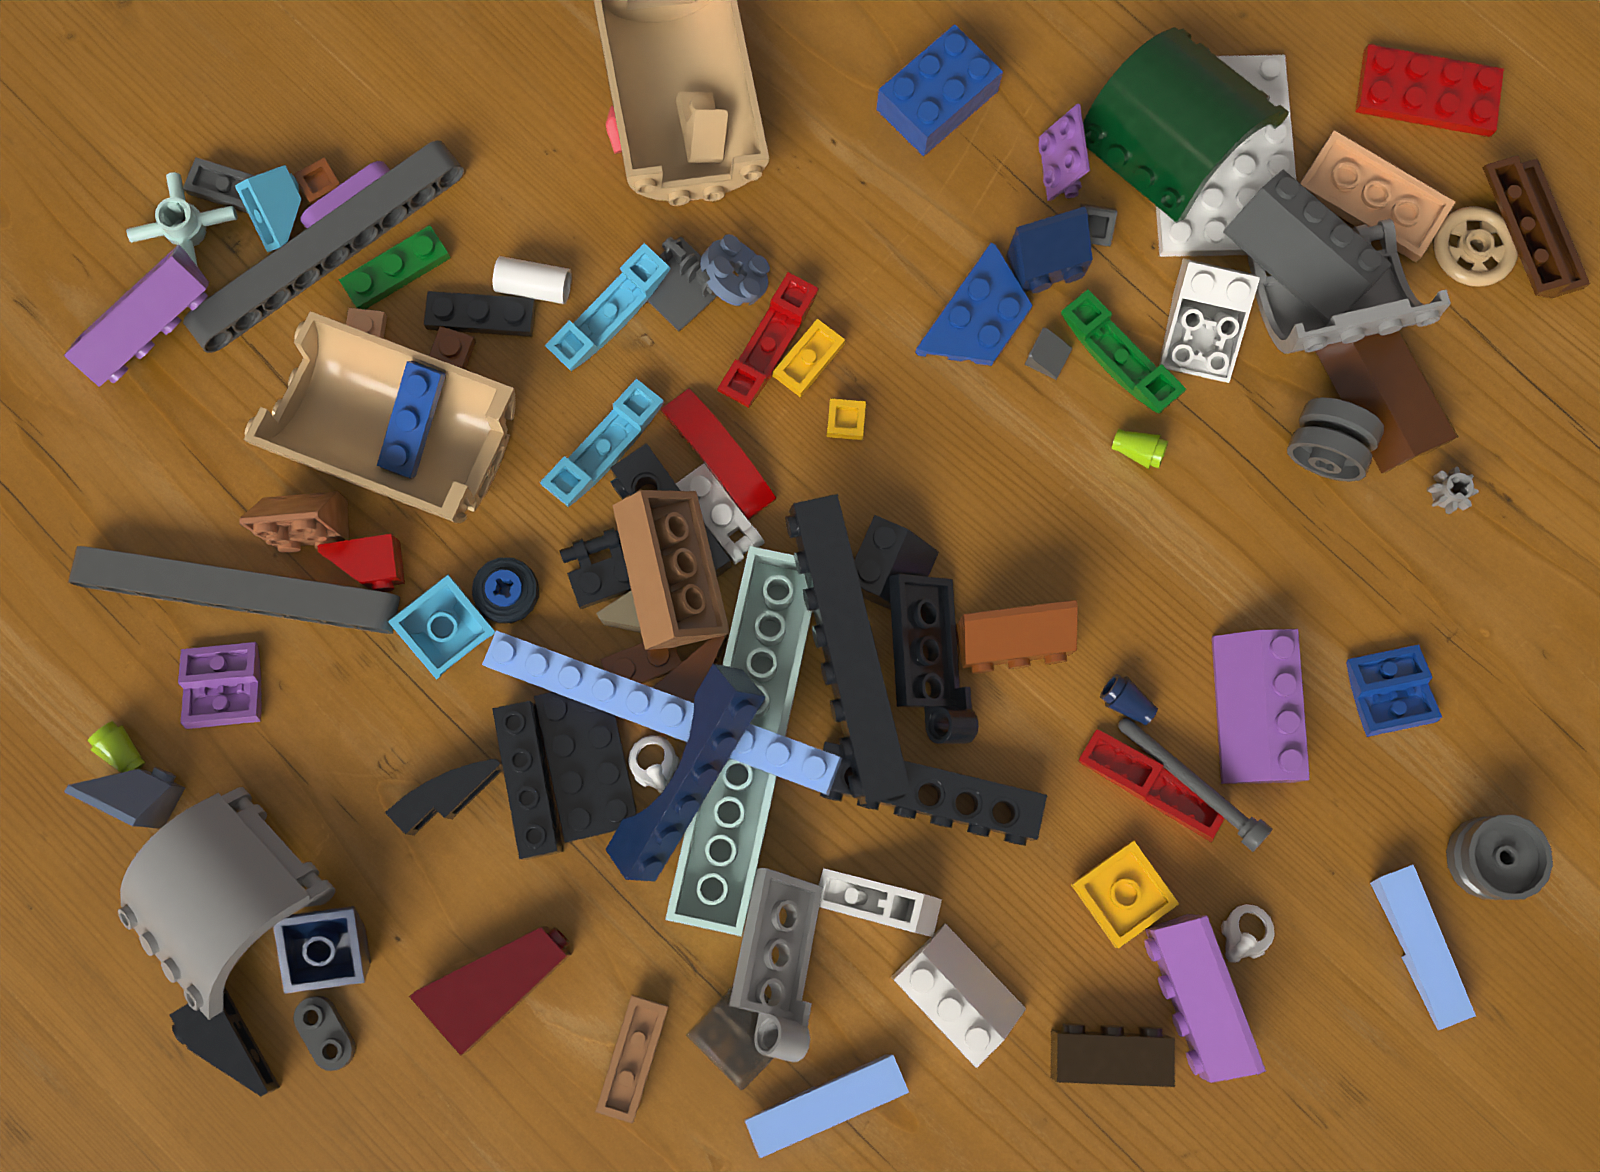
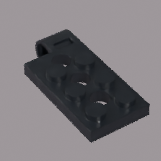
(949, 707)

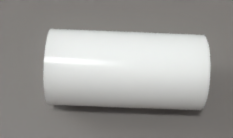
(532, 280)

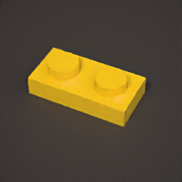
(808, 358)

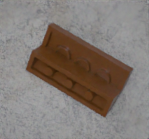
(1536, 227)
(1389, 383)

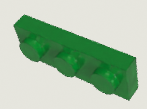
(395, 268)

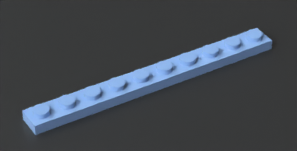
(655, 709)

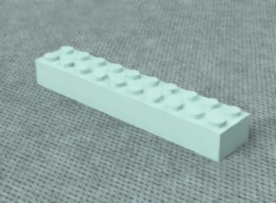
(728, 830)

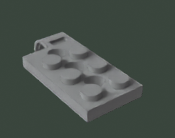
(784, 1019)

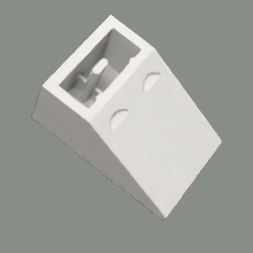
(1207, 319)

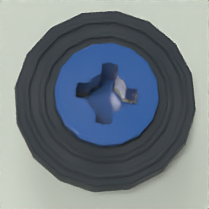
(513, 601)

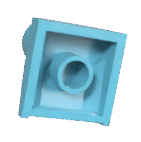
(441, 626)

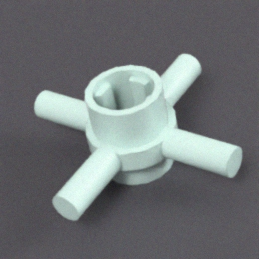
(170, 216)

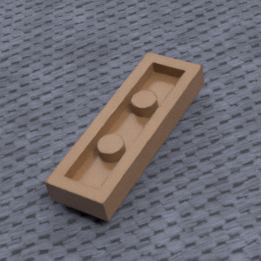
(632, 1059)

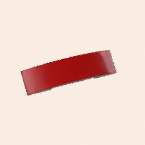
(770, 340)
(719, 453)

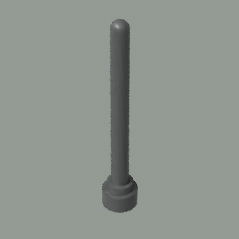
(1251, 830)

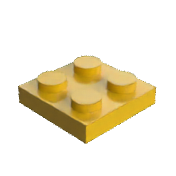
(1124, 894)

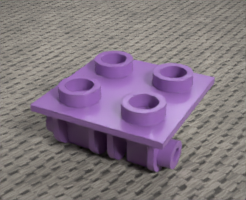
(1064, 155)

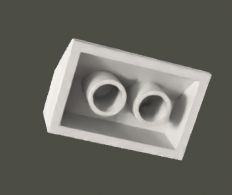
(959, 995)

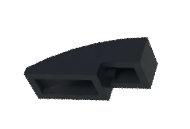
(443, 794)

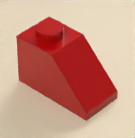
(369, 560)

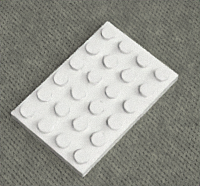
(1239, 176)

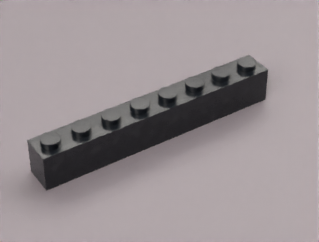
(848, 650)

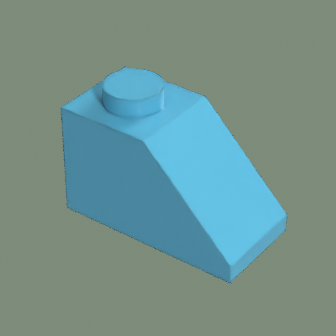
(271, 204)

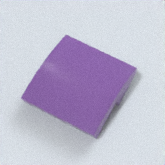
(220, 685)

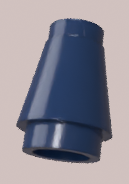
(1126, 698)

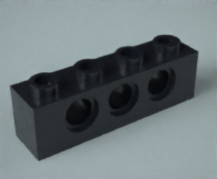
(644, 468)
(527, 780)

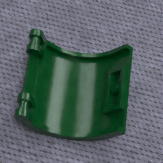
(1174, 119)

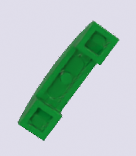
(1119, 355)

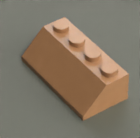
(670, 568)

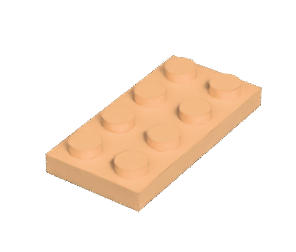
(1370, 190)

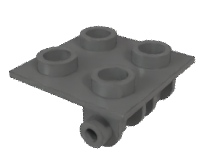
(685, 286)

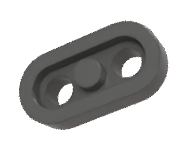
(327, 1030)

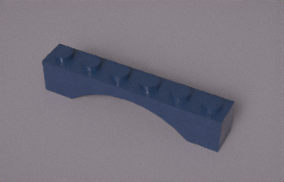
(720, 717)

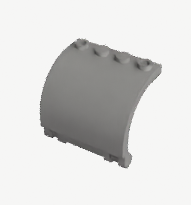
(1381, 310)
(212, 890)

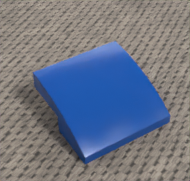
(1392, 690)

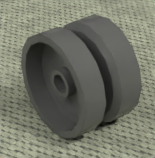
(1335, 439)
(1499, 857)

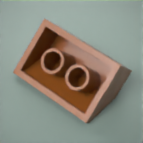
(1017, 636)

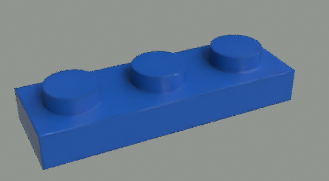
(411, 419)

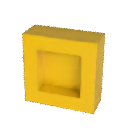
(846, 419)

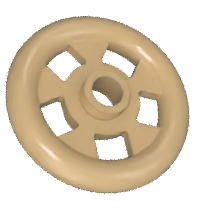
(1490, 223)

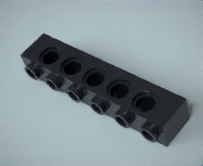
(1025, 805)

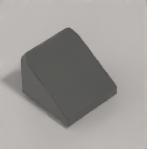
(1101, 223)
(1048, 354)

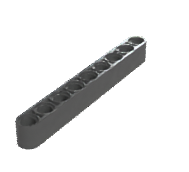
(323, 247)
(233, 589)

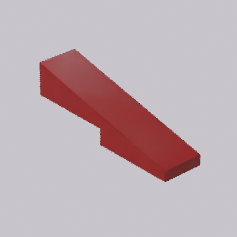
(1150, 783)

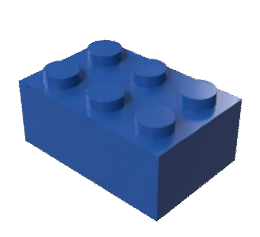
(939, 90)

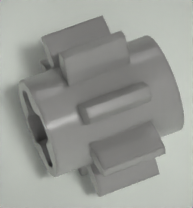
(1460, 483)

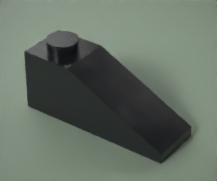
(225, 1044)

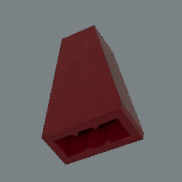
(485, 991)

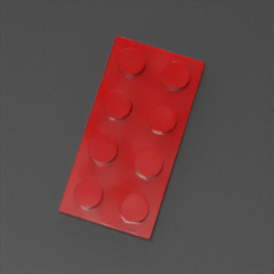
(1429, 90)

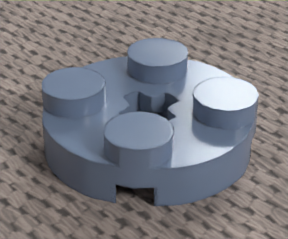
(731, 255)

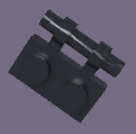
(602, 579)

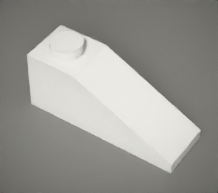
(879, 902)

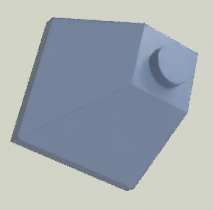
(132, 796)

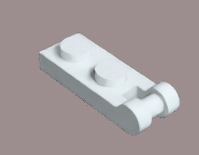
(721, 513)

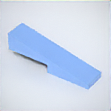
(1424, 946)
(826, 1105)

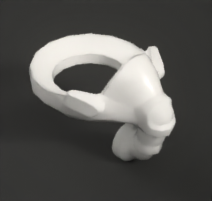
(658, 774)
(1246, 945)

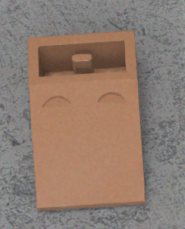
(299, 520)

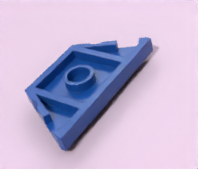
(980, 314)

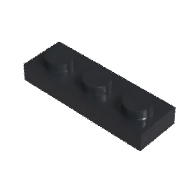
(480, 313)

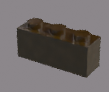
(1112, 1056)

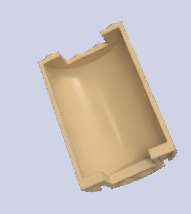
(669, 49)
(343, 405)

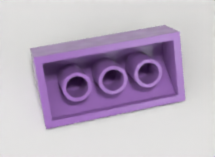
(139, 317)
(1260, 707)
(1203, 999)

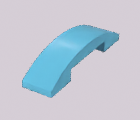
(611, 310)
(605, 445)

